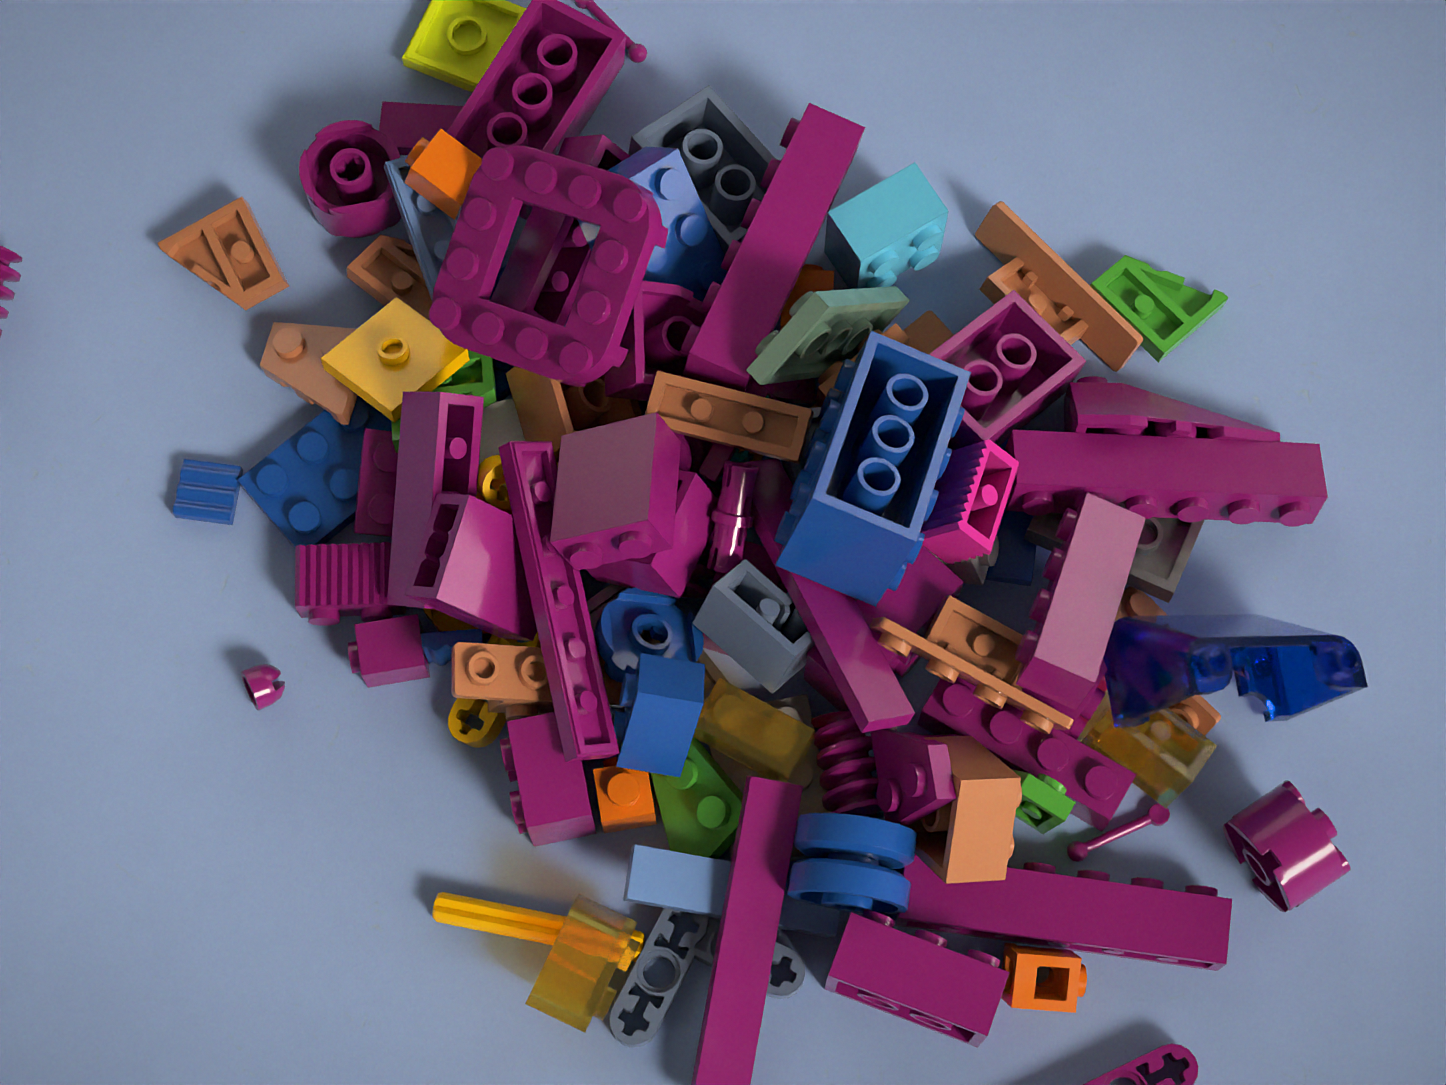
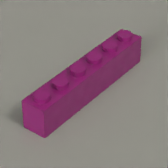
(774, 248)
(1168, 476)
(1076, 914)

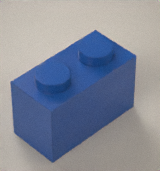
(658, 714)

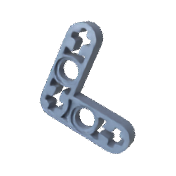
(699, 947)

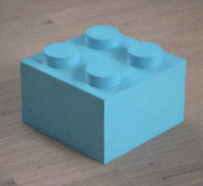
(886, 230)

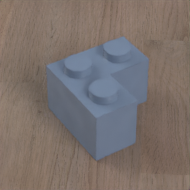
(756, 625)

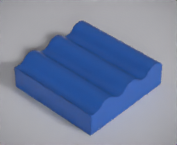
(207, 492)
(439, 645)

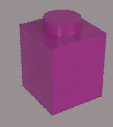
(389, 651)

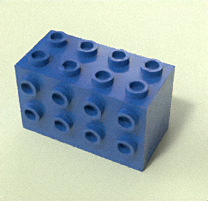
(872, 469)

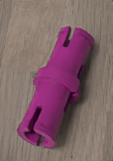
(732, 516)

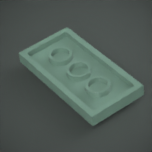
(824, 331)

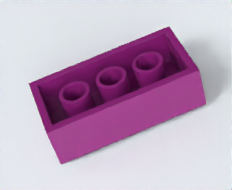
(541, 82)

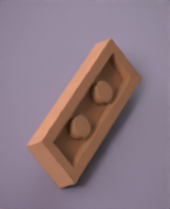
(731, 417)

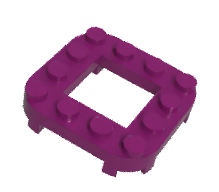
(610, 284)

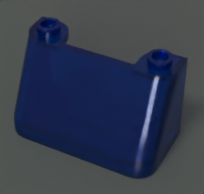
(1174, 657)

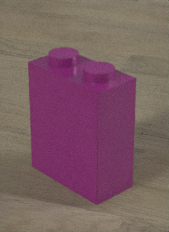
(616, 492)
(473, 568)

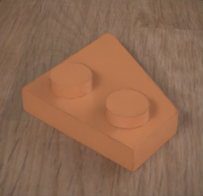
(229, 254)
(391, 271)
(295, 361)

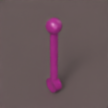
(636, 52)
(1156, 815)

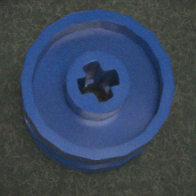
(852, 863)

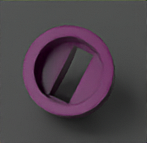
(260, 685)

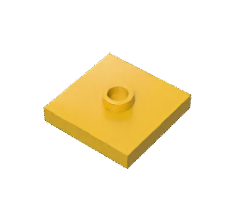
(392, 356)

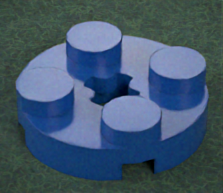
(638, 610)

